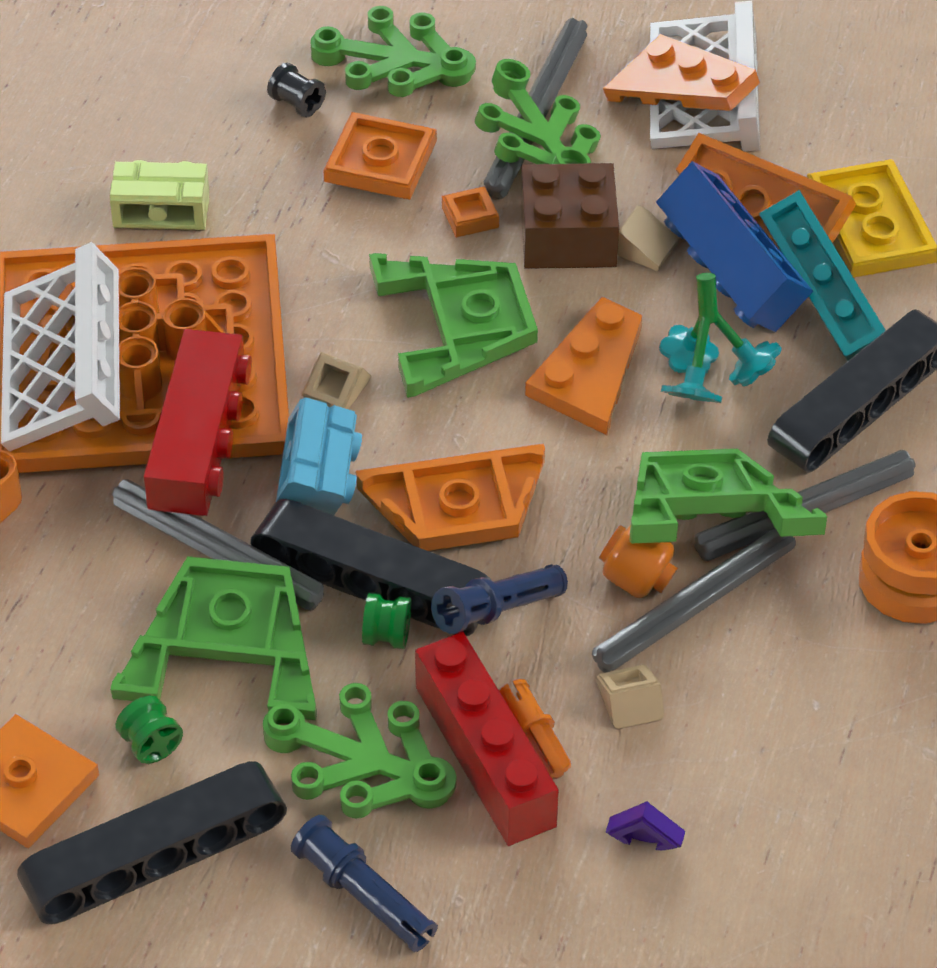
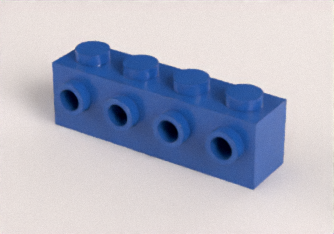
(733, 248)

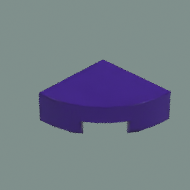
(647, 825)

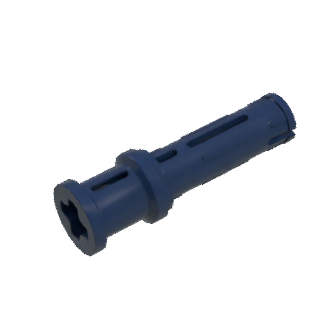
(485, 600)
(346, 868)

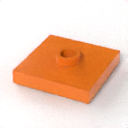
(380, 155)
(37, 780)

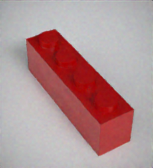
(196, 423)
(486, 739)

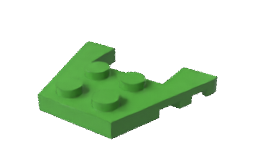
(477, 312)
(711, 482)
(226, 615)

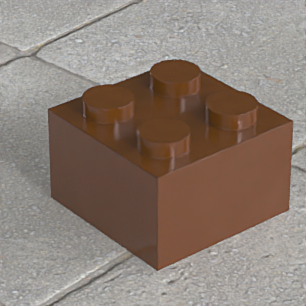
(569, 215)

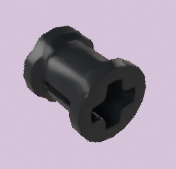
(296, 89)

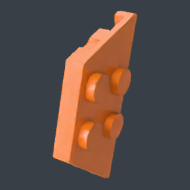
(456, 497)

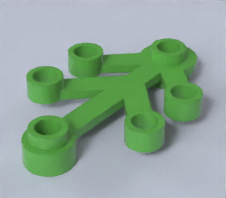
(443, 63)
(510, 83)
(364, 757)

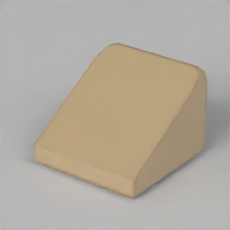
(645, 239)
(335, 381)
(631, 696)

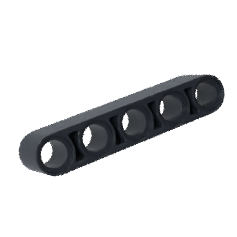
(857, 393)
(358, 558)
(151, 842)

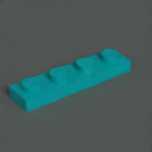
(815, 258)

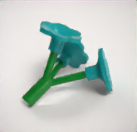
(693, 353)

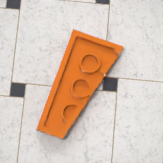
(762, 183)

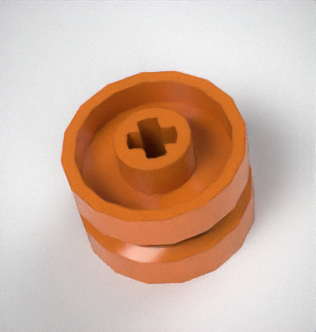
(901, 557)

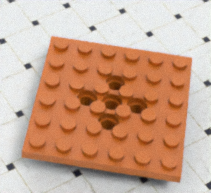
(162, 291)

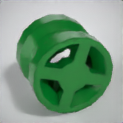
(386, 621)
(149, 729)

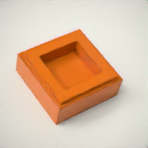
(470, 211)

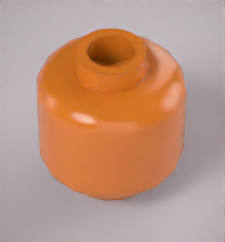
(638, 565)

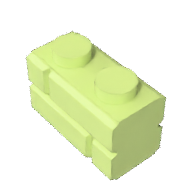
(159, 195)

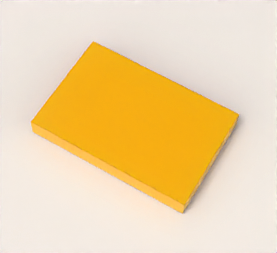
(885, 225)

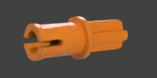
(537, 727)

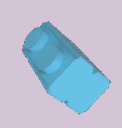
(318, 456)

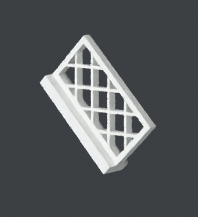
(741, 49)
(92, 340)

